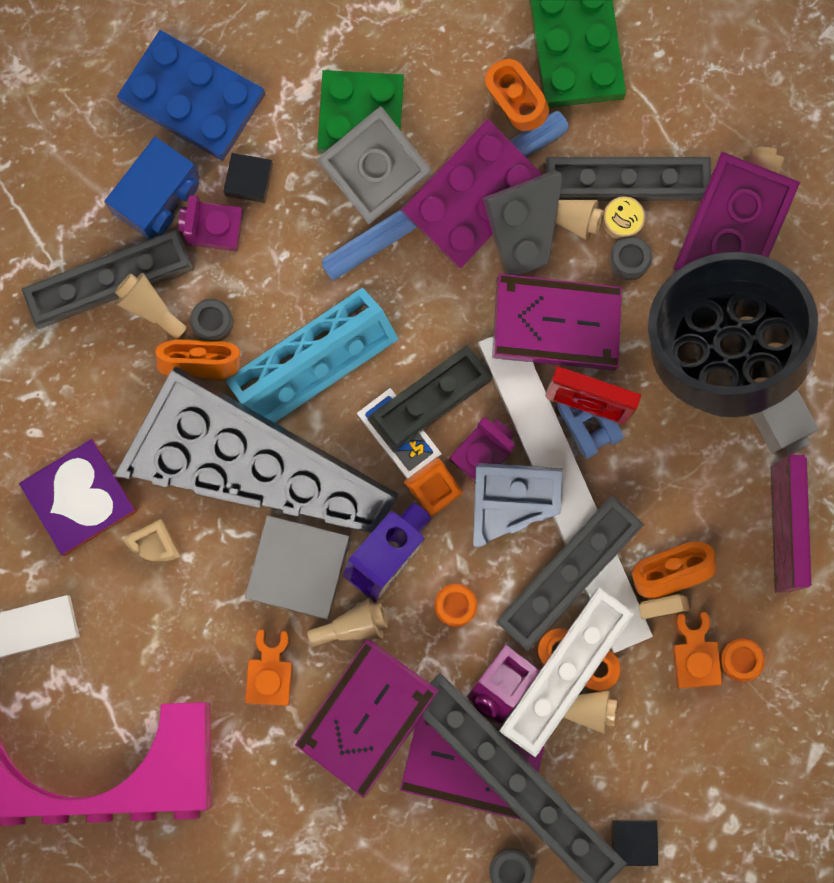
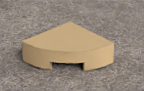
(153, 543)
(664, 606)

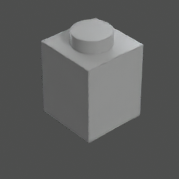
(786, 425)

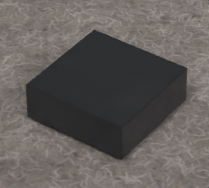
(248, 177)
(636, 841)

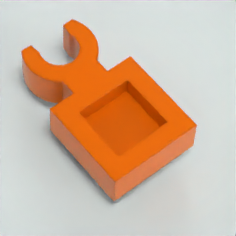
(695, 660)
(269, 678)

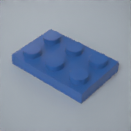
(191, 95)

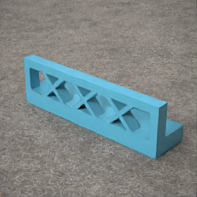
(315, 362)

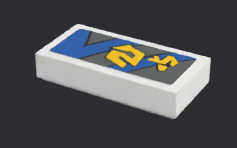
(410, 456)

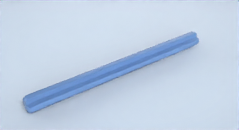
(399, 225)

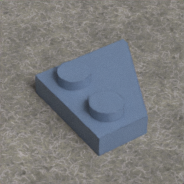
(513, 498)

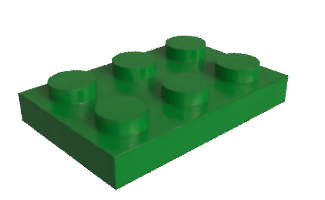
(577, 51)

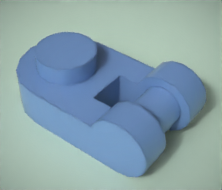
(590, 442)

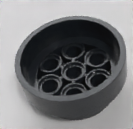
(718, 294)

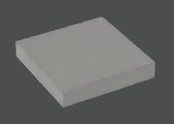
(374, 165)
(297, 567)

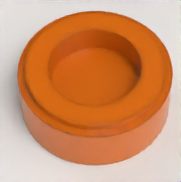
(455, 605)
(741, 660)

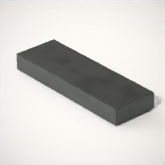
(429, 398)

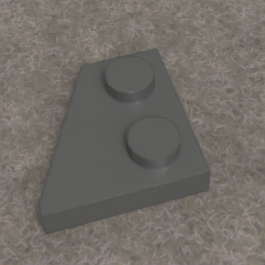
(524, 222)

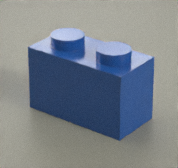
(153, 189)

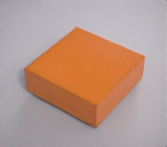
(433, 487)

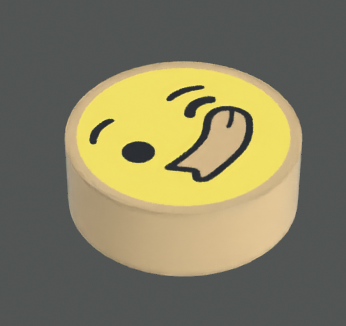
(623, 217)

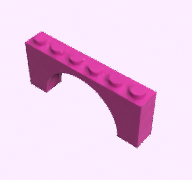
(169, 779)

